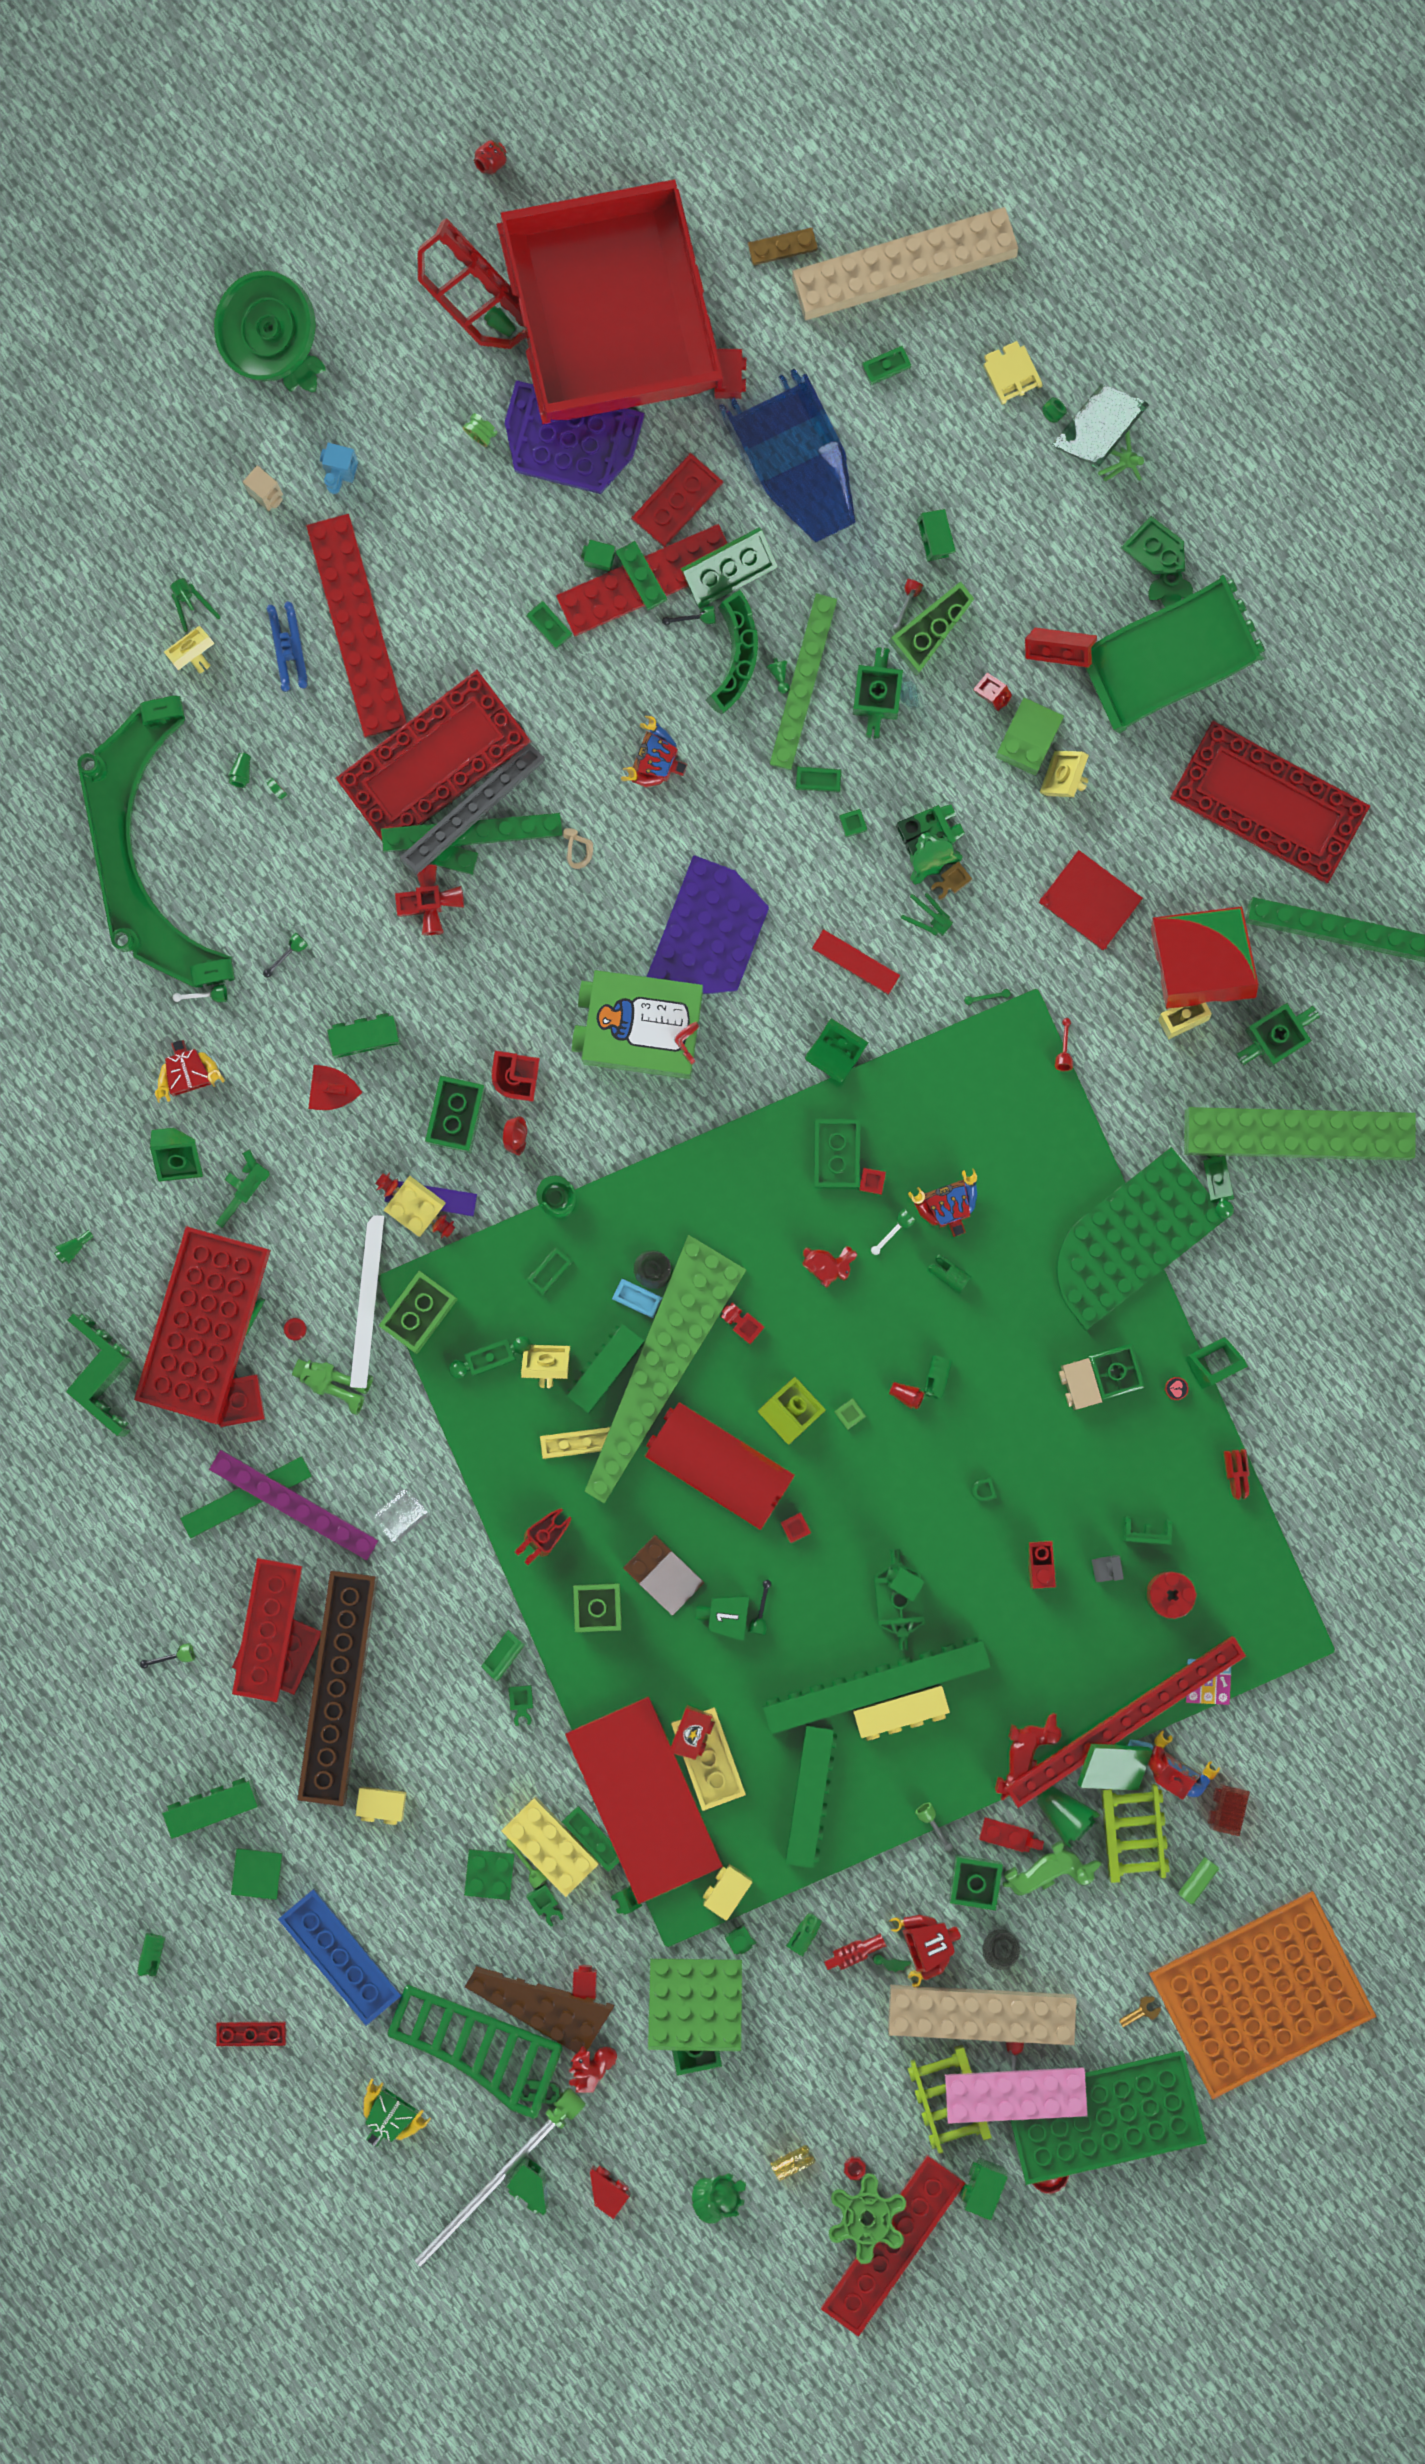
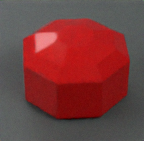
(854, 2168)

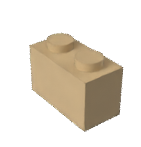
(263, 488)
(1080, 1384)

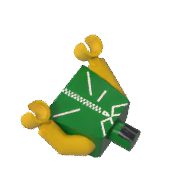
(389, 2115)

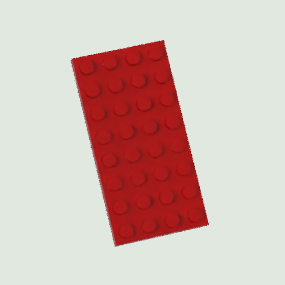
(202, 1325)

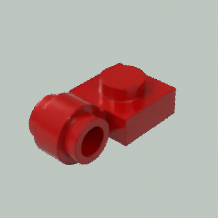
(747, 1326)

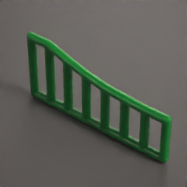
(474, 2072)

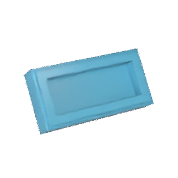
(637, 1298)

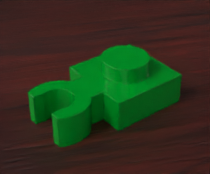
(521, 1700)
(544, 1901)

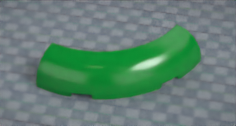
(743, 652)

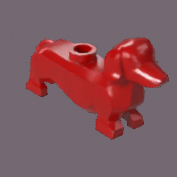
(1024, 1748)

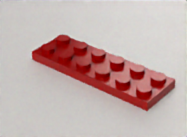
(267, 1630)

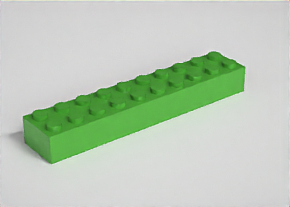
(1299, 1133)

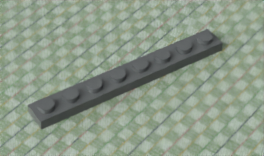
(472, 809)

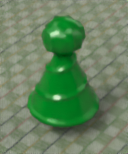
(778, 670)

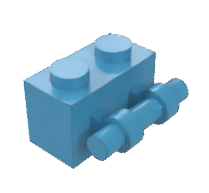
(339, 465)

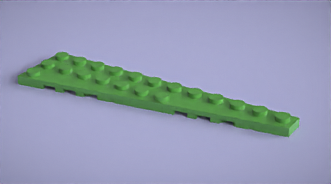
(684, 1318)

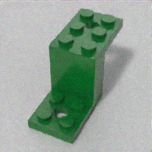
(99, 1374)

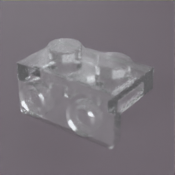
(400, 1515)

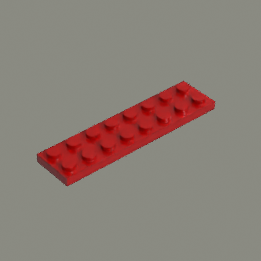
(613, 592)
(867, 2285)

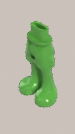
(320, 1378)

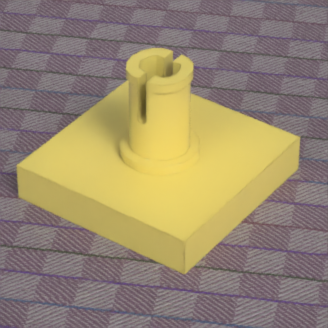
(190, 649)
(1065, 774)
(546, 1363)

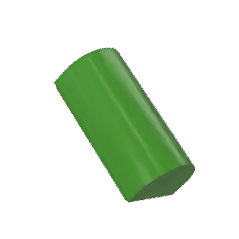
(1198, 1881)

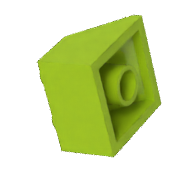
(791, 1410)

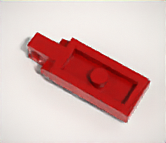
(1009, 1836)

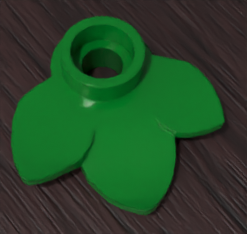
(305, 375)
(1170, 591)

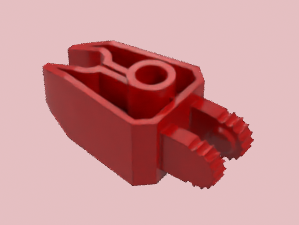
(539, 1537)

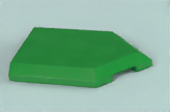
(1156, 548)

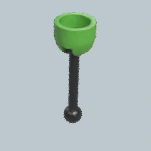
(183, 1654)

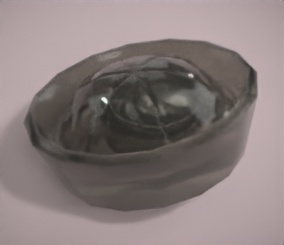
(647, 1273)
(994, 1949)

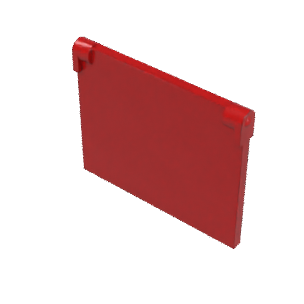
(1090, 900)

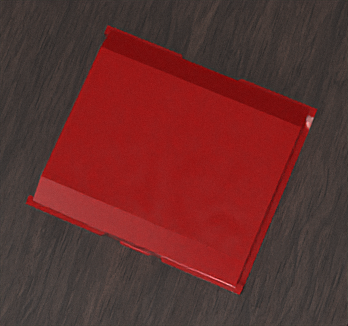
(610, 301)

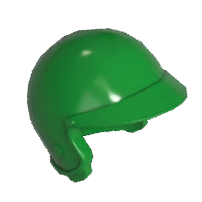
(556, 1196)

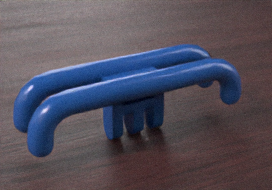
(287, 647)

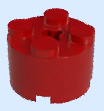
(1184, 1594)

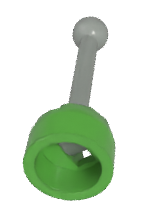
(927, 1814)

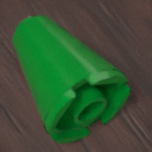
(1066, 1814)

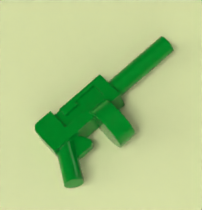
(244, 1188)

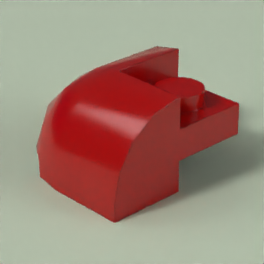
(515, 1075)

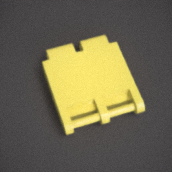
(1011, 371)

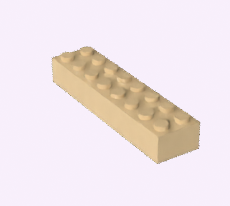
(982, 2014)

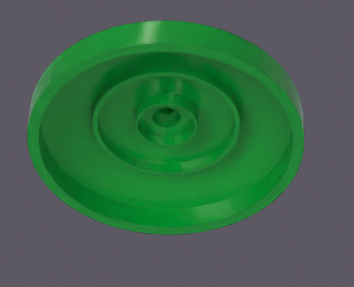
(264, 326)

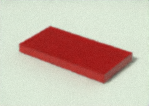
(677, 500)

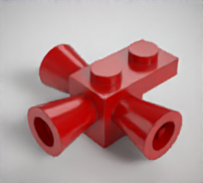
(428, 901)

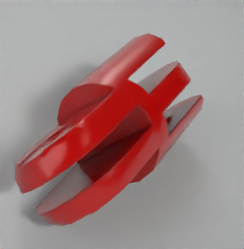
(1238, 1472)

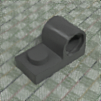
(1107, 1568)

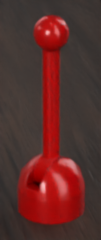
(1064, 1060)

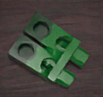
(931, 821)

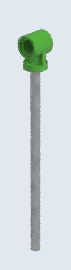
(567, 2105)

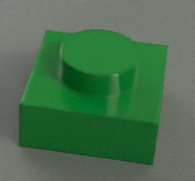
(853, 823)

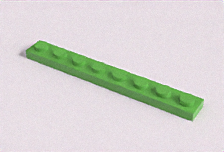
(803, 681)

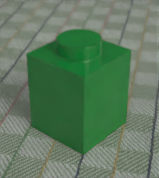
(598, 555)

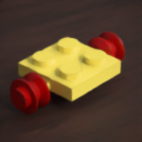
(414, 1206)

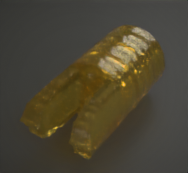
(786, 2165)

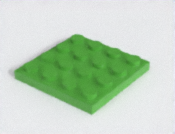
(695, 2005)

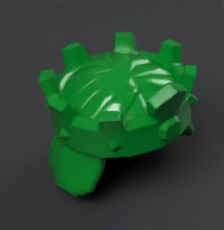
(717, 2198)

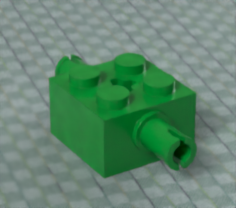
(888, 682)
(1273, 1049)

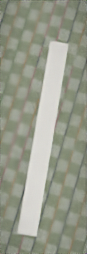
(367, 1302)

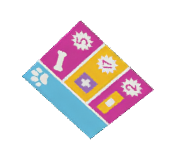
(1214, 1691)

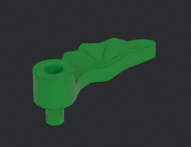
(892, 1964)

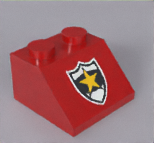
(691, 1733)

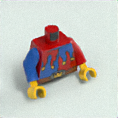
(655, 757)
(948, 1204)
(1176, 1775)

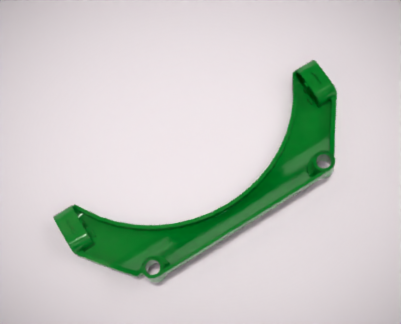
(109, 802)

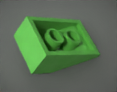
(1029, 736)

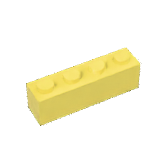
(901, 1711)

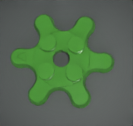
(852, 2222)

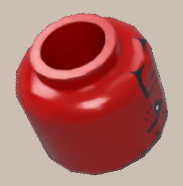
(490, 157)

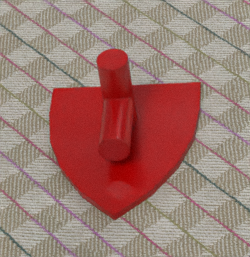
(331, 1089)

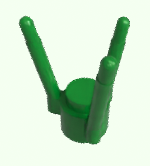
(182, 592)
(941, 921)

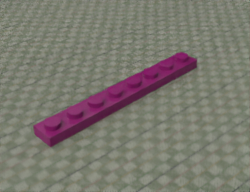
(293, 1504)

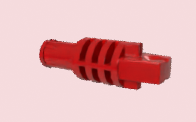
(854, 1952)

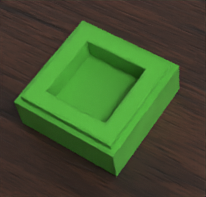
(850, 1414)

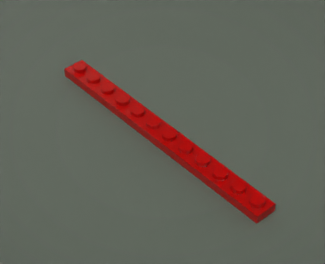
(1126, 1720)

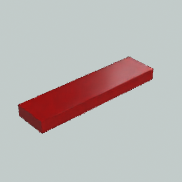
(855, 962)

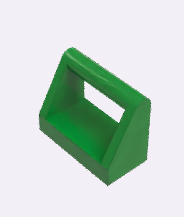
(1203, 1376)
(503, 1655)

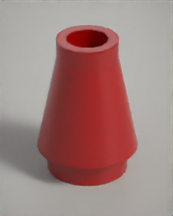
(908, 1395)

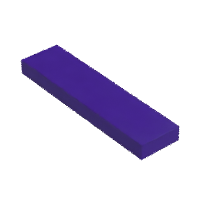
(456, 1201)

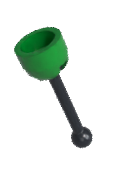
(706, 615)
(296, 944)
(758, 1625)

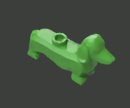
(1050, 1867)

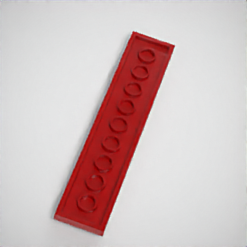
(356, 625)

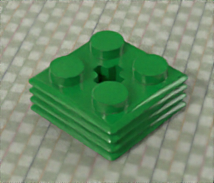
(1128, 1380)

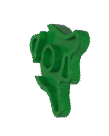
(931, 856)

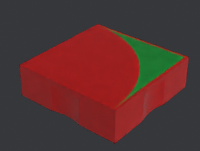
(1204, 957)

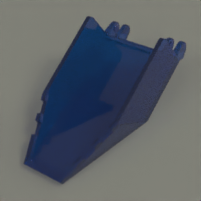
(796, 457)

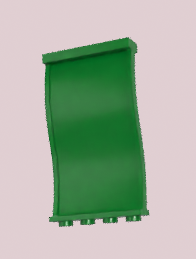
(1173, 653)

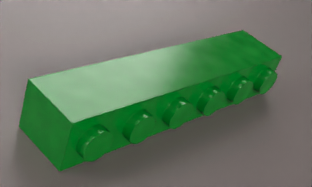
(809, 1796)

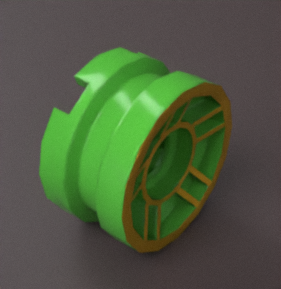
(480, 430)

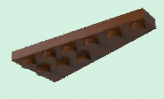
(549, 2010)

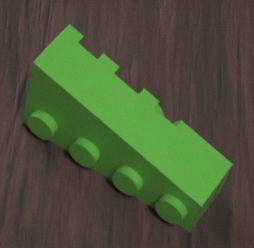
(927, 631)

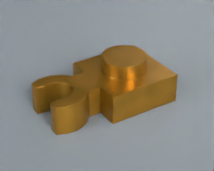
(954, 879)

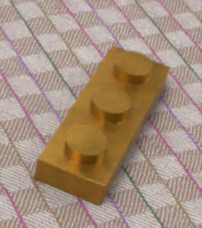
(782, 246)

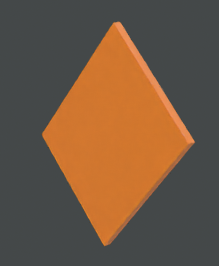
(1262, 1995)

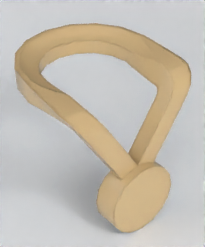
(572, 834)

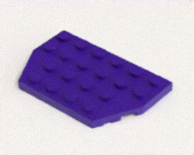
(571, 452)
(710, 929)

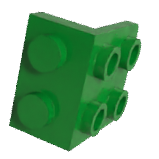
(836, 1050)

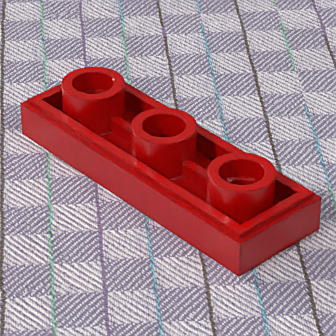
(265, 2033)

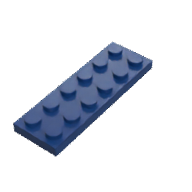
(340, 1957)

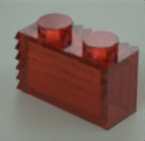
(1229, 1809)

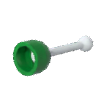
(217, 994)
(904, 1220)

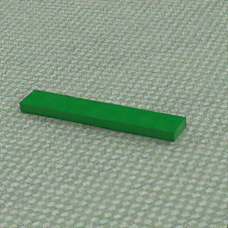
(241, 1500)

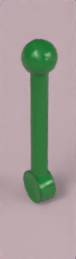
(1005, 994)

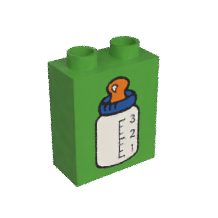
(636, 1022)

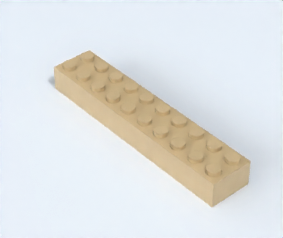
(905, 263)

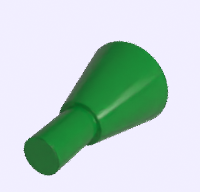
(70, 1249)

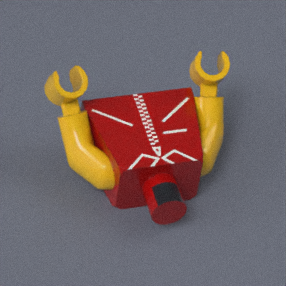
(186, 1072)

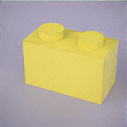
(1183, 1019)
(380, 1804)
(727, 1892)

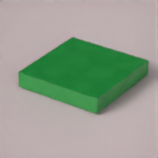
(256, 1873)

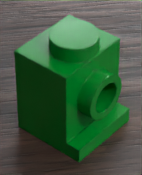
(740, 1939)

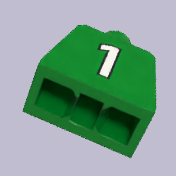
(726, 1616)

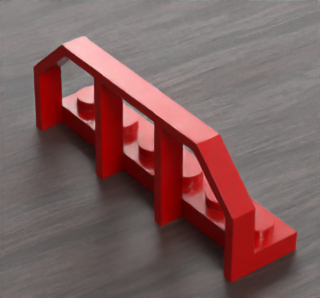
(480, 269)

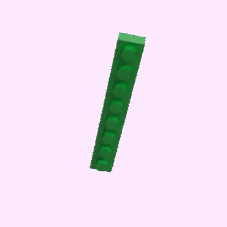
(481, 832)

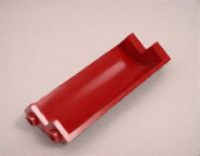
(719, 1465)

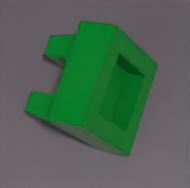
(626, 1900)

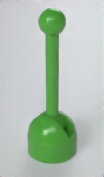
(536, 1877)

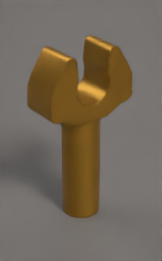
(1140, 2012)

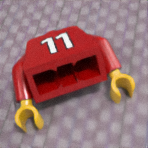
(928, 1944)

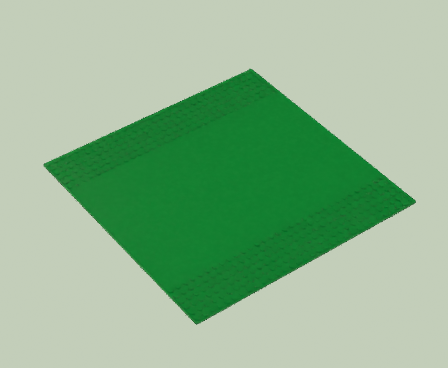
(895, 1480)

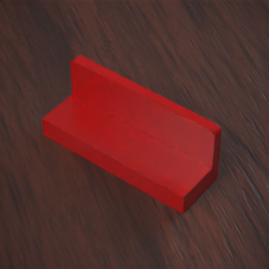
(1059, 647)

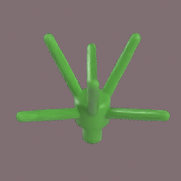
(1127, 460)

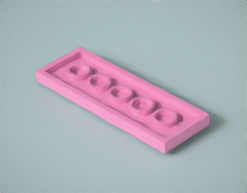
(1016, 2095)

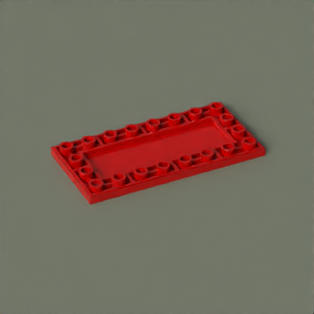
(434, 757)
(1270, 802)
(643, 1800)

